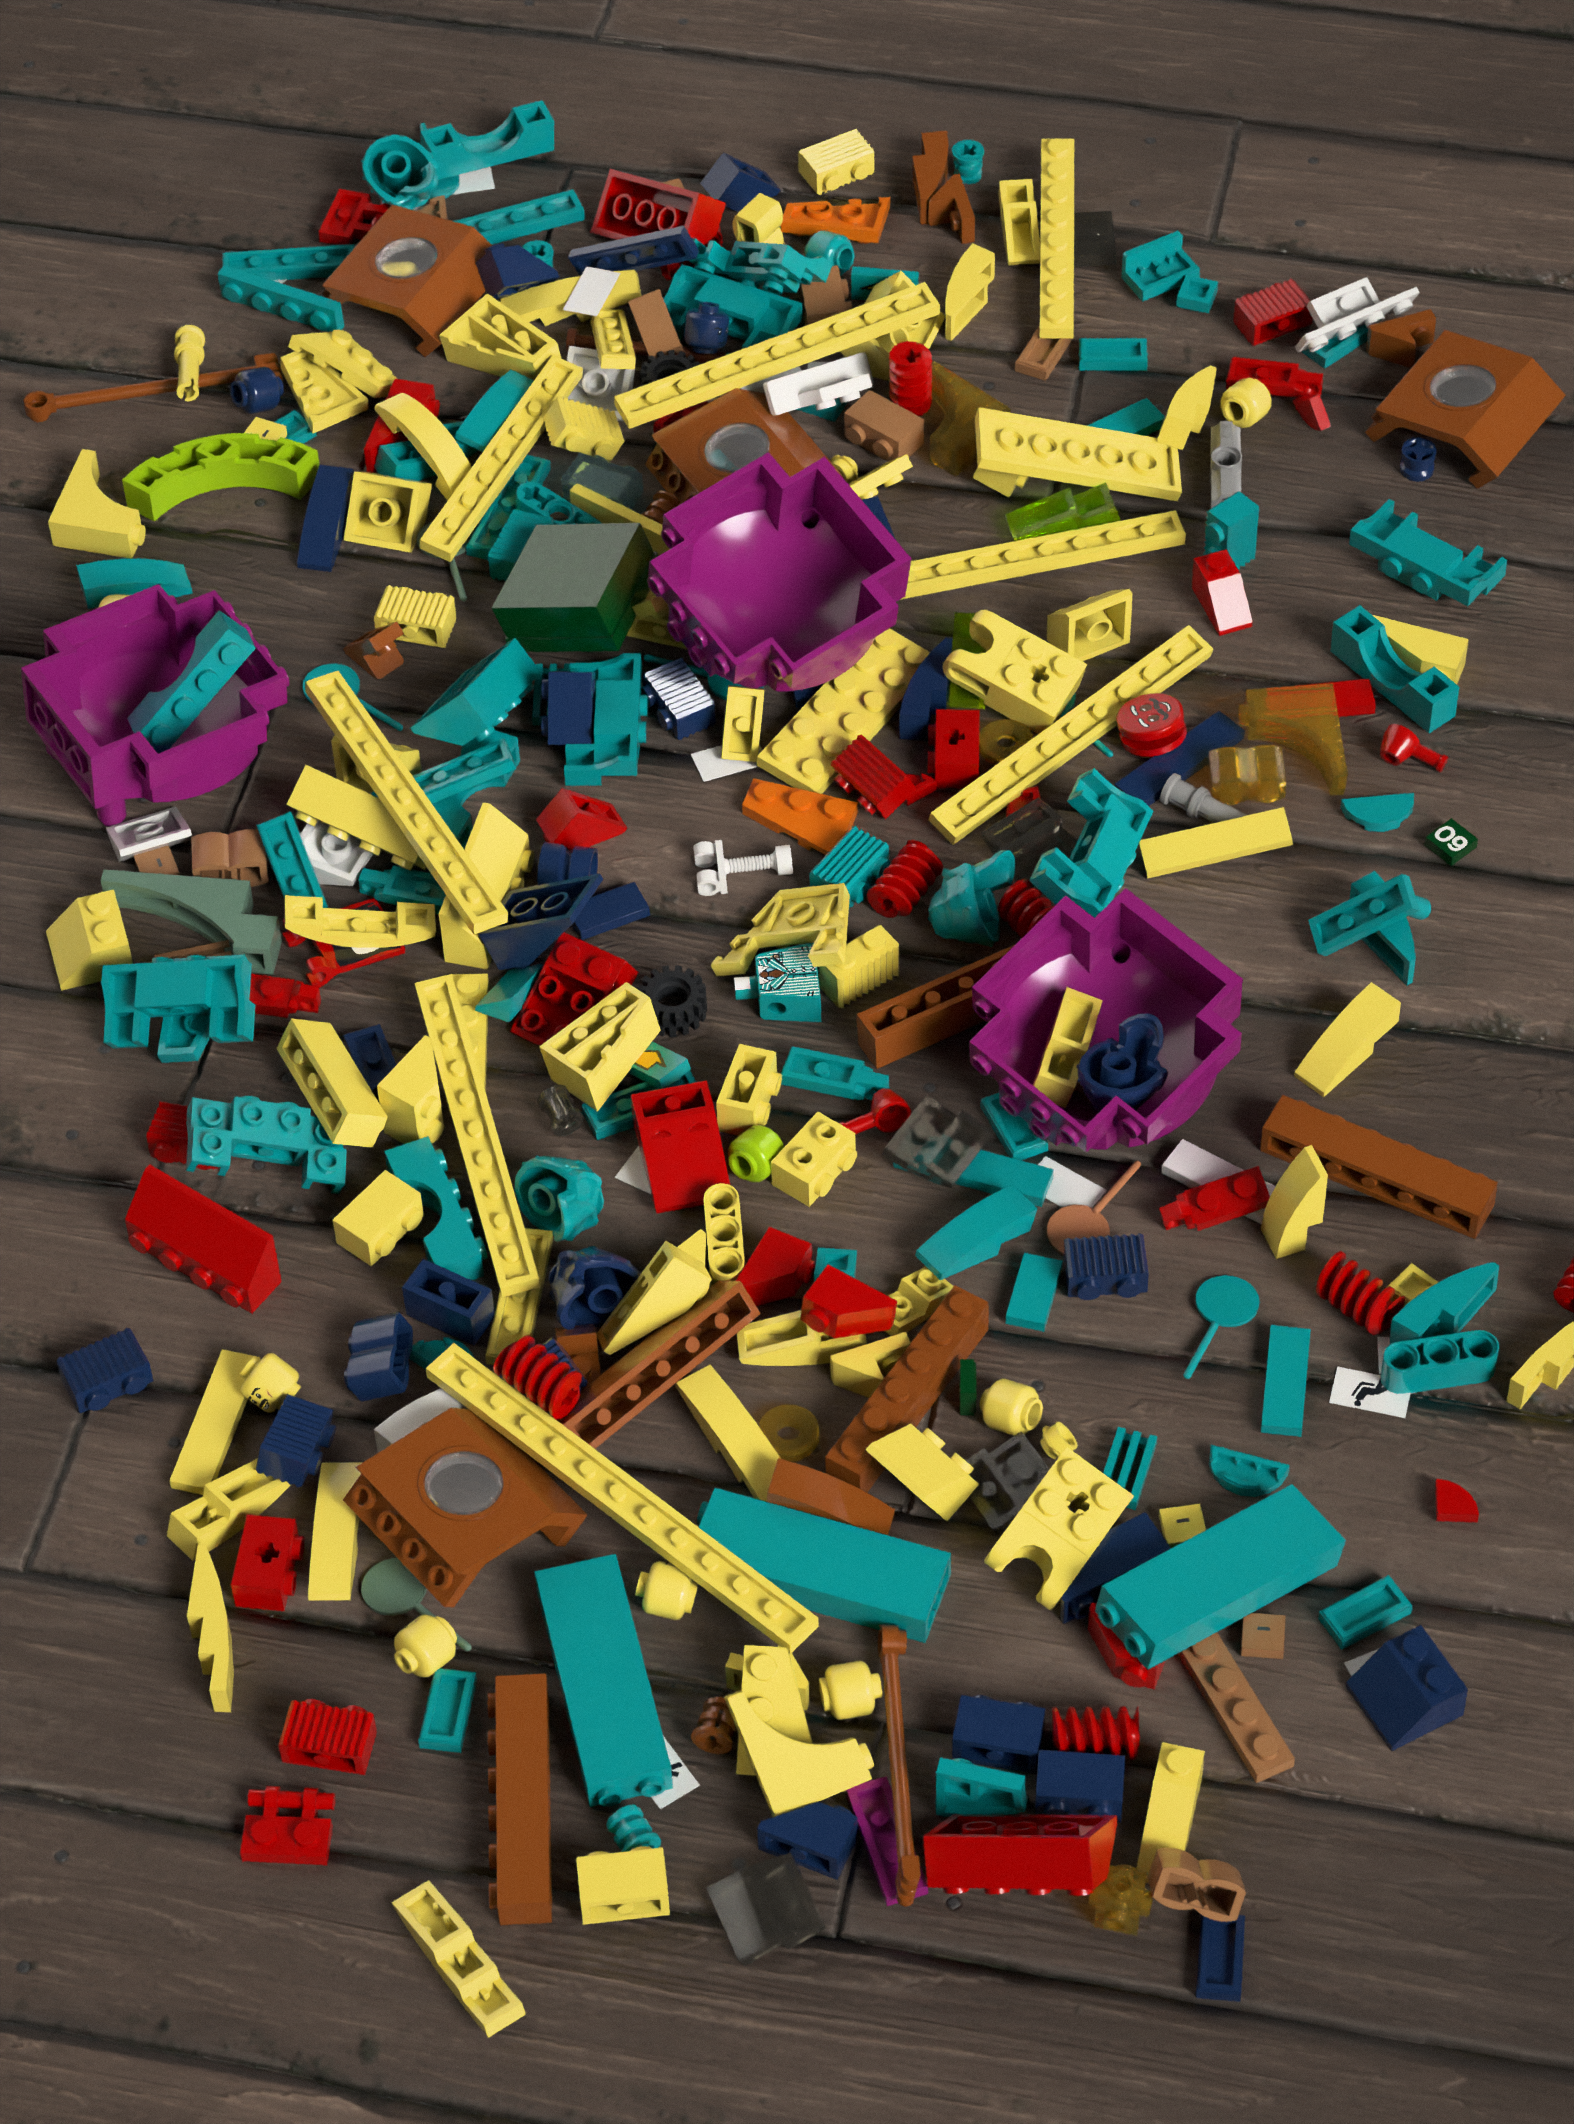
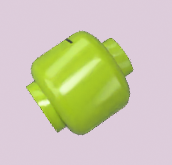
(752, 1153)

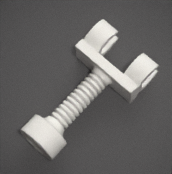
(709, 853)

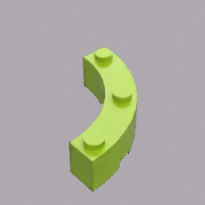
(218, 464)

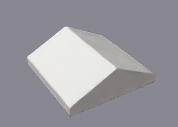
(598, 384)
(148, 833)
(333, 858)

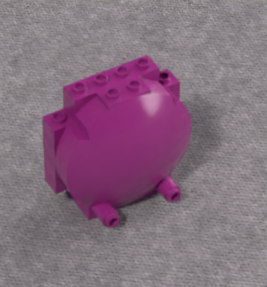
(778, 576)
(104, 668)
(1136, 967)

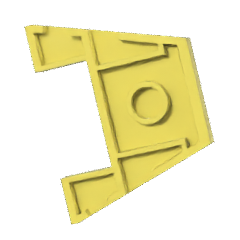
(794, 918)

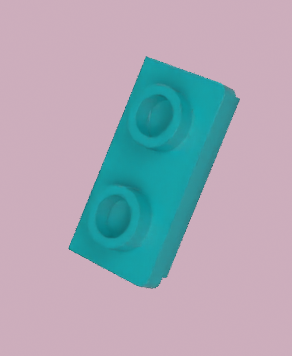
(1157, 266)

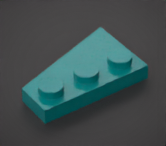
(185, 1036)

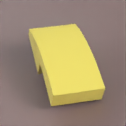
(917, 1299)

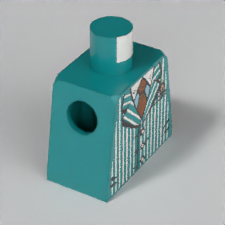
(784, 985)

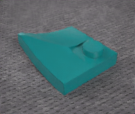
(977, 1789)

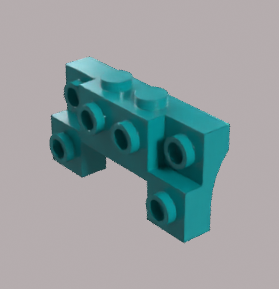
(762, 265)
(751, 311)
(1422, 559)
(616, 723)
(1103, 848)
(177, 989)
(263, 1133)

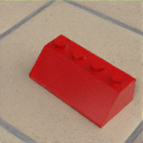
(643, 206)
(202, 1240)
(1020, 1853)

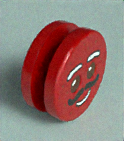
(1151, 725)

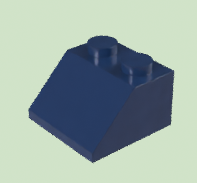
(1408, 1688)

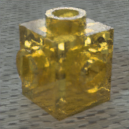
(1122, 1900)

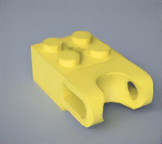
(1017, 673)
(1053, 1533)

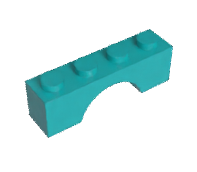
(522, 135)
(1364, 647)
(216, 657)
(451, 808)
(452, 1240)

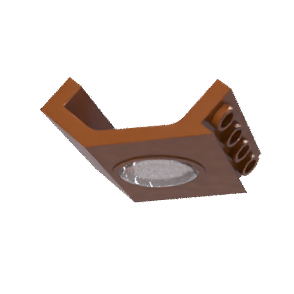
(414, 270)
(1473, 398)
(725, 438)
(457, 1500)

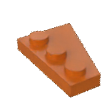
(853, 220)
(808, 816)

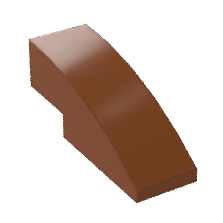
(930, 169)
(827, 1497)

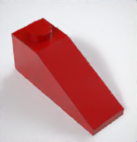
(382, 434)

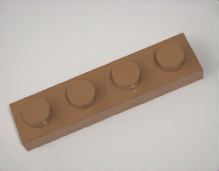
(1237, 1708)

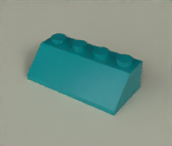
(480, 697)

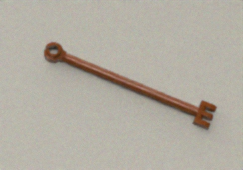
(40, 404)
(890, 1644)

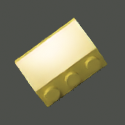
(879, 348)

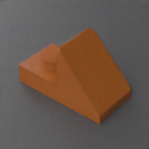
(953, 206)
(1399, 337)
(377, 650)
(582, 1348)

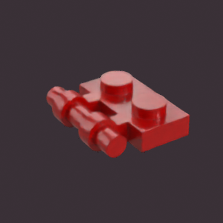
(346, 217)
(288, 1839)

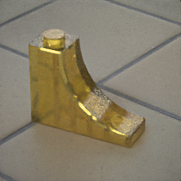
(955, 439)
(1300, 719)

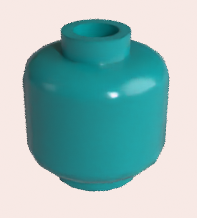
(833, 247)

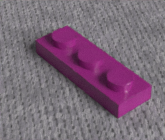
(874, 1808)

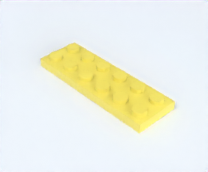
(1076, 454)
(840, 711)

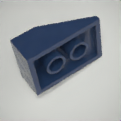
(537, 919)

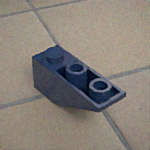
(1118, 1553)

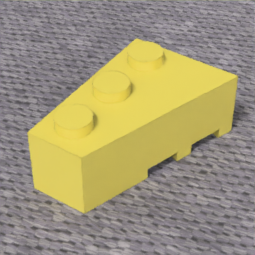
(497, 341)
(602, 1045)

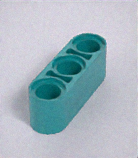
(1456, 1352)

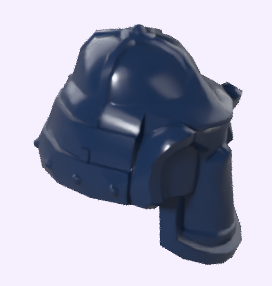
(1126, 1066)
(589, 1285)

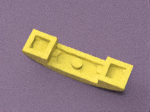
(428, 438)
(359, 927)

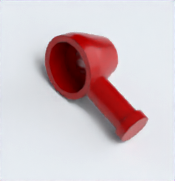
(1401, 743)
(887, 1113)

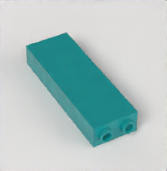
(831, 1563)
(1219, 1576)
(603, 1681)

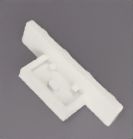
(1349, 308)
(820, 385)

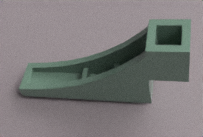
(206, 905)

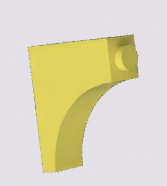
(89, 519)
(796, 1771)

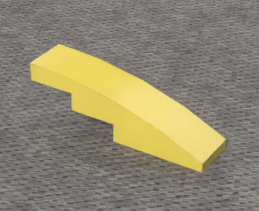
(550, 298)
(1546, 1365)
(730, 1429)
(334, 1534)
(210, 1623)
(458, 1958)

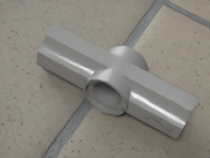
(1225, 461)

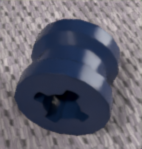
(1417, 459)

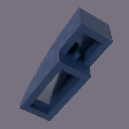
(325, 518)
(925, 694)

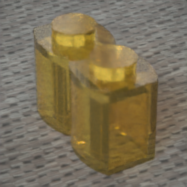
(1247, 774)

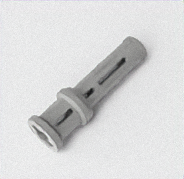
(1196, 801)

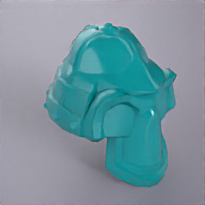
(400, 171)
(965, 902)
(559, 1195)

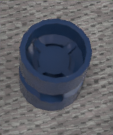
(559, 864)

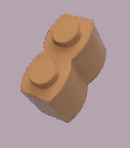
(230, 856)
(1203, 1885)

